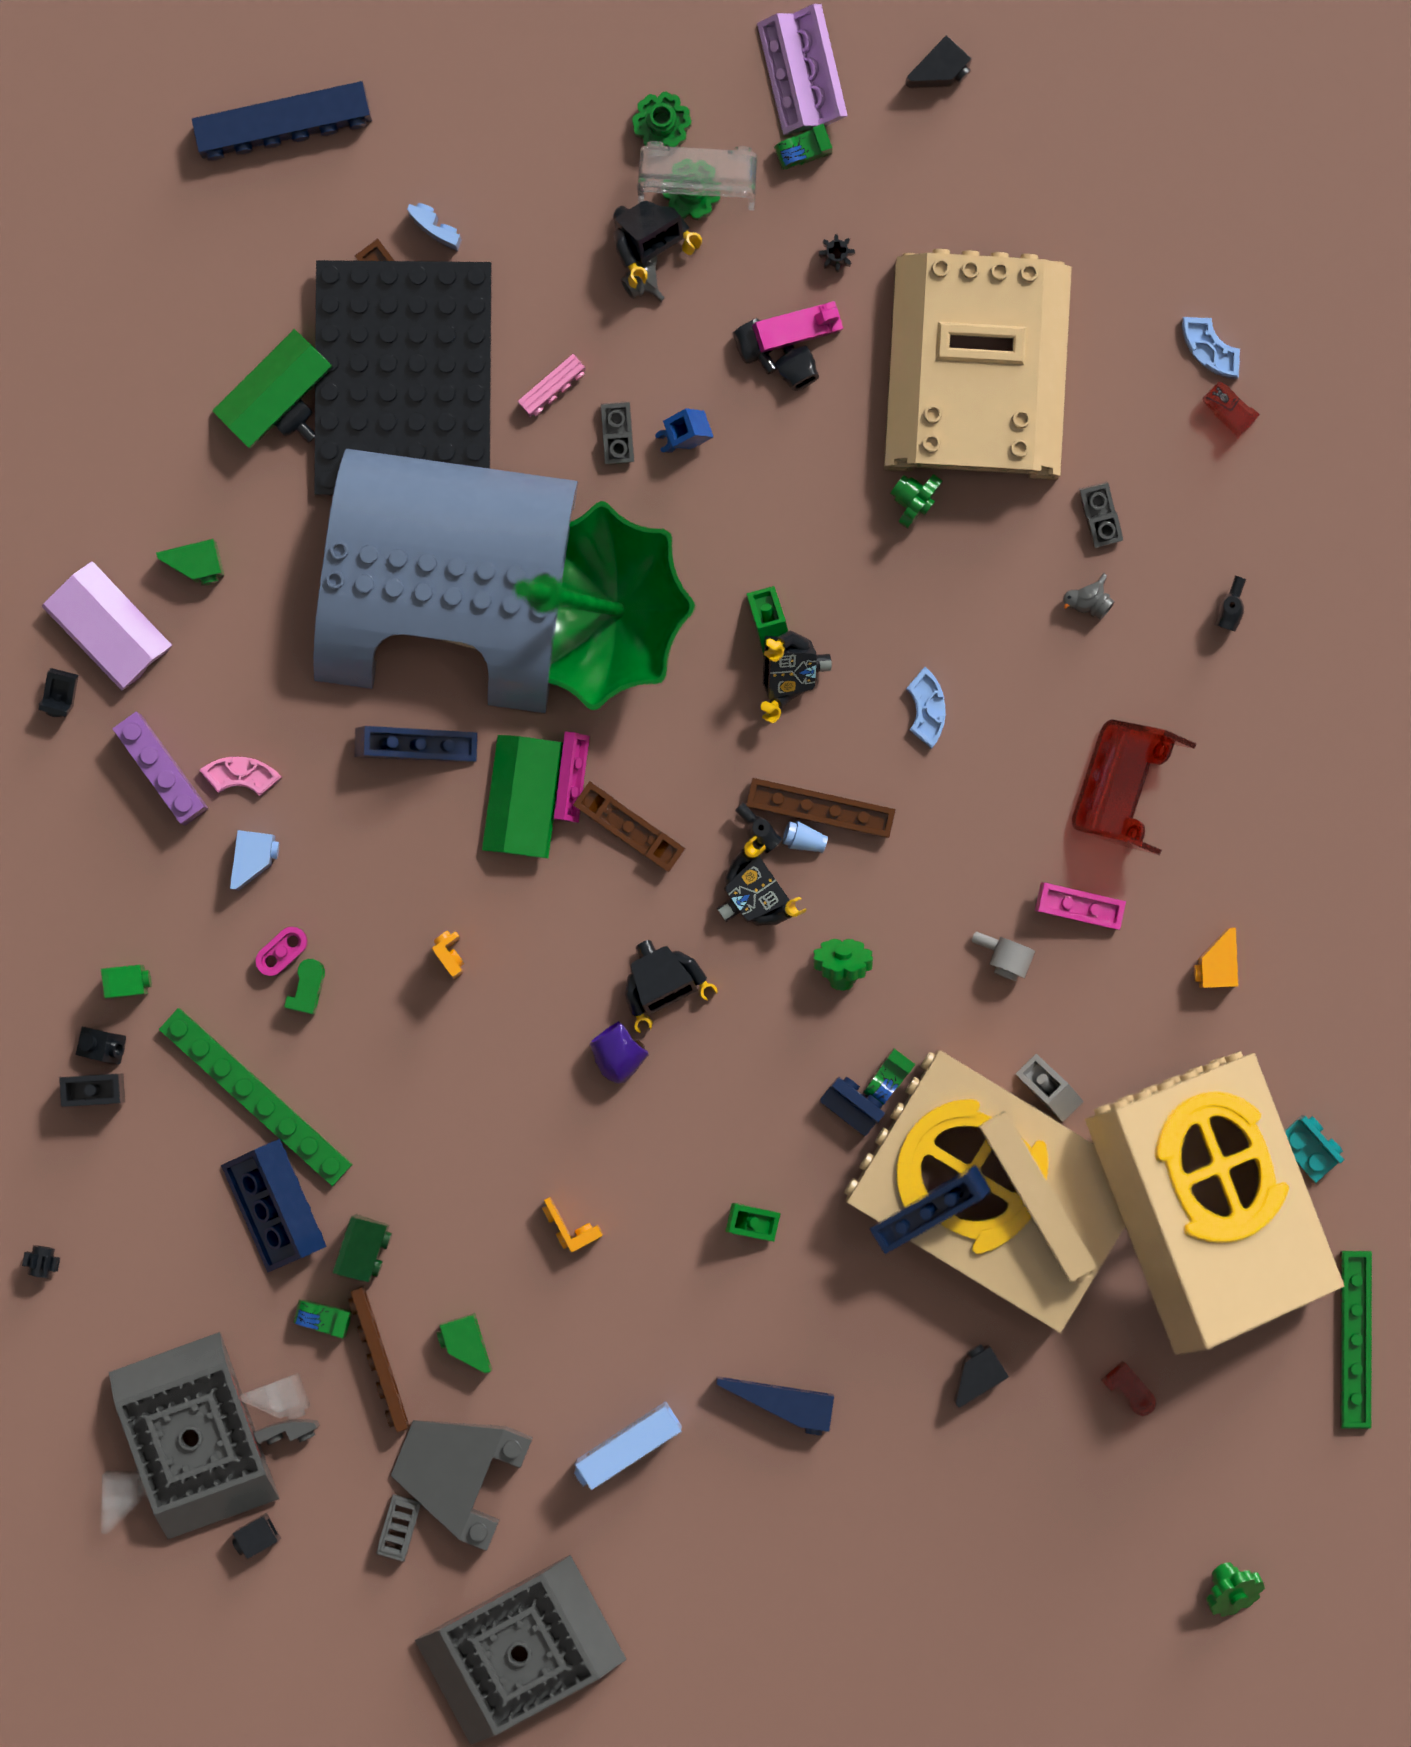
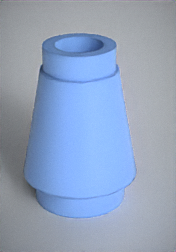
(802, 837)

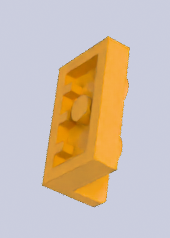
(449, 959)

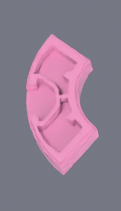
(240, 772)

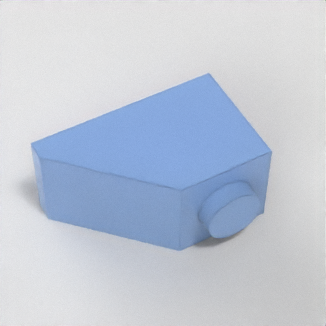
(252, 856)

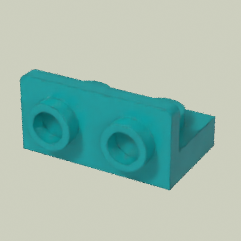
(1311, 1148)

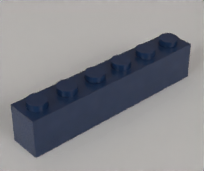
(282, 120)

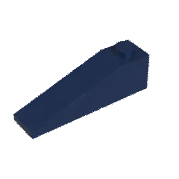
(415, 744)
(931, 1209)
(798, 1406)

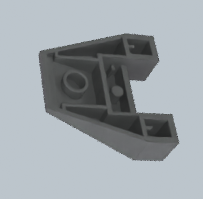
(447, 1466)

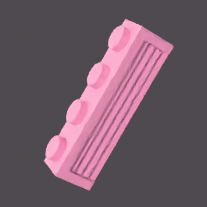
(551, 385)

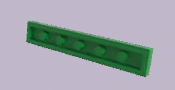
(1356, 1340)

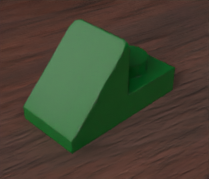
(752, 1222)

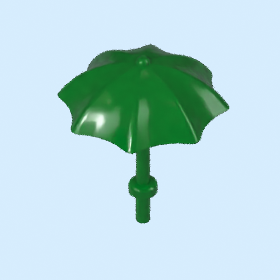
(614, 605)

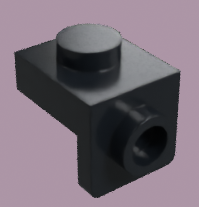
(59, 693)
(101, 1045)

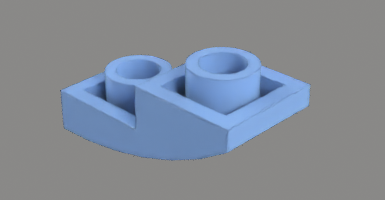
(427, 221)

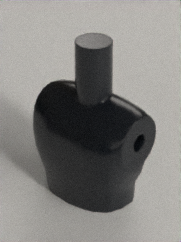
(749, 348)
(797, 367)
(295, 420)
(1229, 616)
(765, 834)

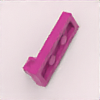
(797, 326)
(571, 776)
(1080, 906)

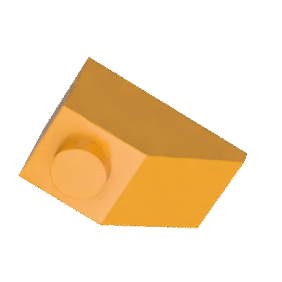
(1219, 963)

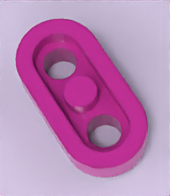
(281, 951)

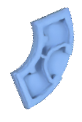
(1209, 349)
(929, 707)

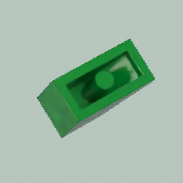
(195, 561)
(767, 613)
(125, 981)
(465, 1342)

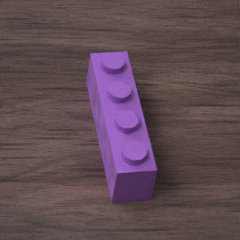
(160, 768)

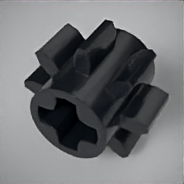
(843, 248)
(41, 1261)

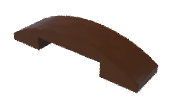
(628, 826)

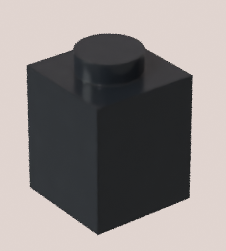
(255, 1536)

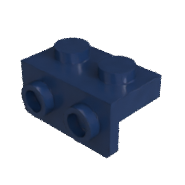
(852, 1106)

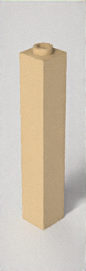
(1038, 1197)

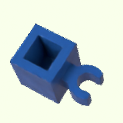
(685, 430)

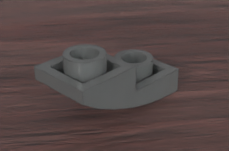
(617, 432)
(1101, 514)
(299, 1428)

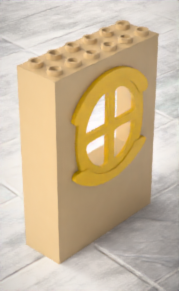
(1007, 1250)
(1205, 1269)

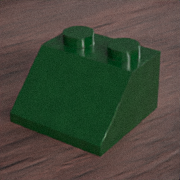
(362, 1248)

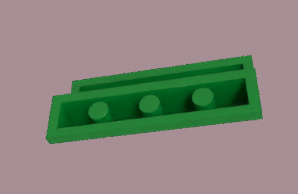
(272, 388)
(522, 796)

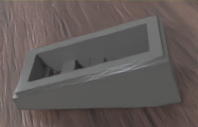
(385, 1536)

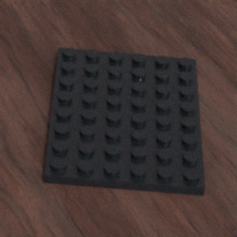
(405, 362)

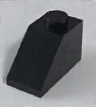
(941, 66)
(978, 1374)

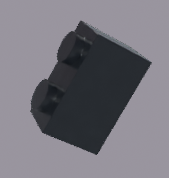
(92, 1090)

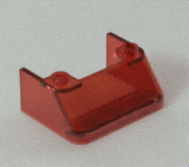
(1117, 779)

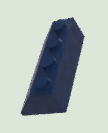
(273, 1205)

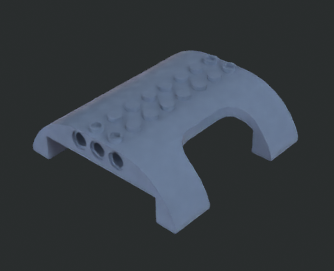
(439, 558)

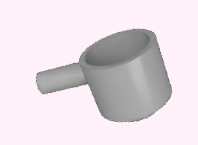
(1009, 957)

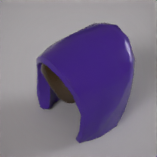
(617, 1053)

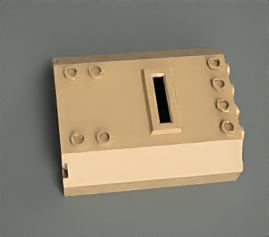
(976, 403)

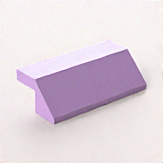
(802, 69)
(106, 625)

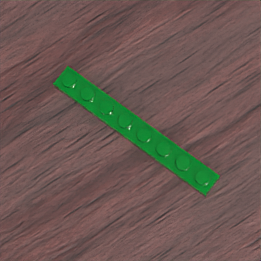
(255, 1096)

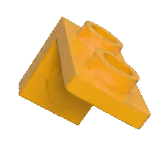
(585, 1233)

